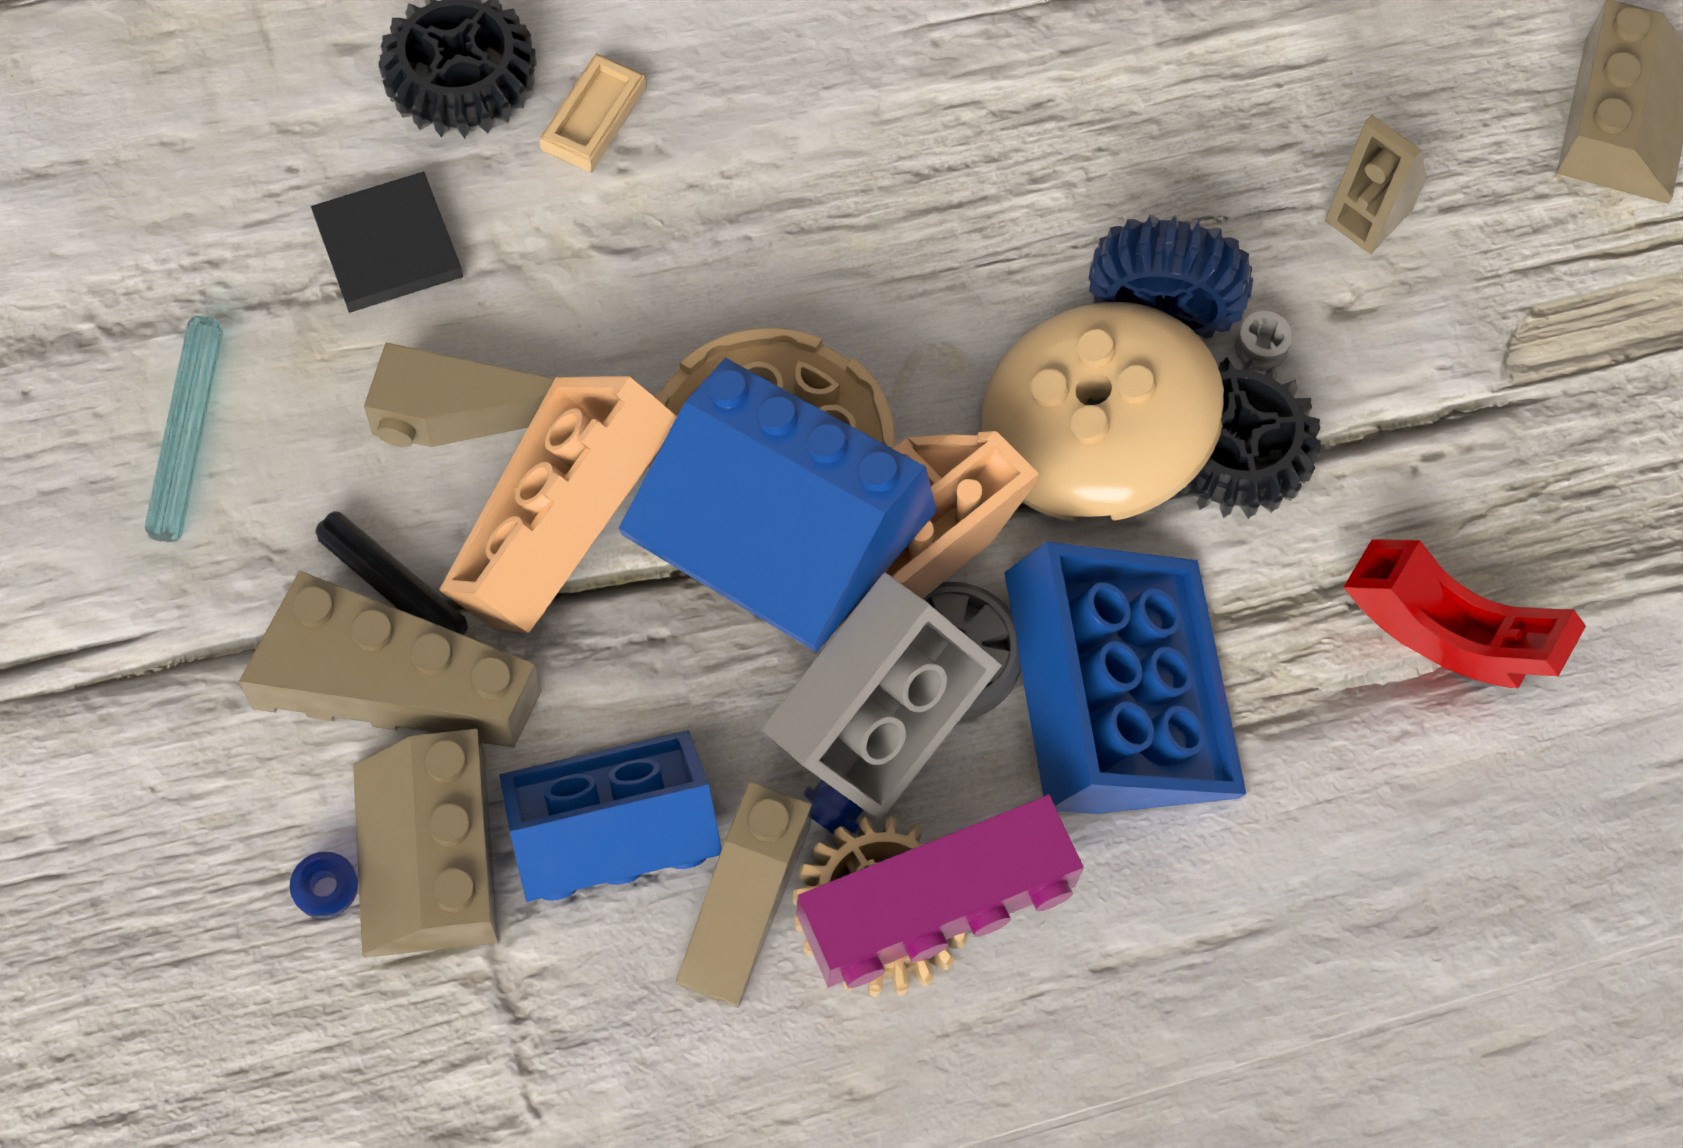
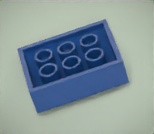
(777, 504)
(1121, 680)

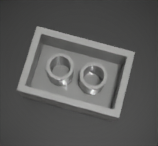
(881, 696)

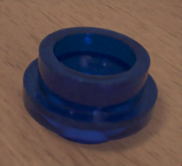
(832, 808)
(315, 868)

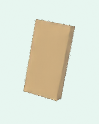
(593, 112)

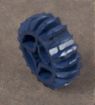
(1174, 270)

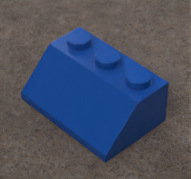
(610, 816)

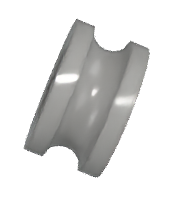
(1268, 323)

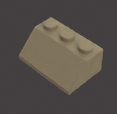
(1627, 104)
(424, 845)

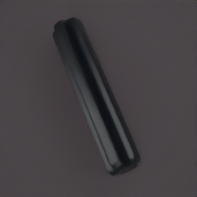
(386, 573)

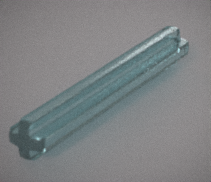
(183, 429)

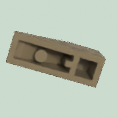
(1377, 186)
(447, 398)
(745, 893)

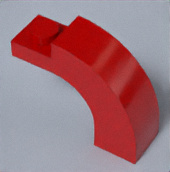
(1447, 623)

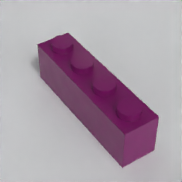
(939, 892)

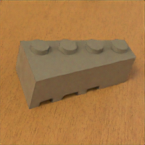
(382, 666)

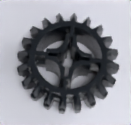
(462, 81)
(1267, 420)

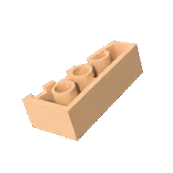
(556, 497)

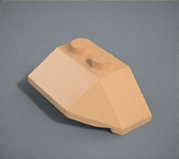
(975, 493)

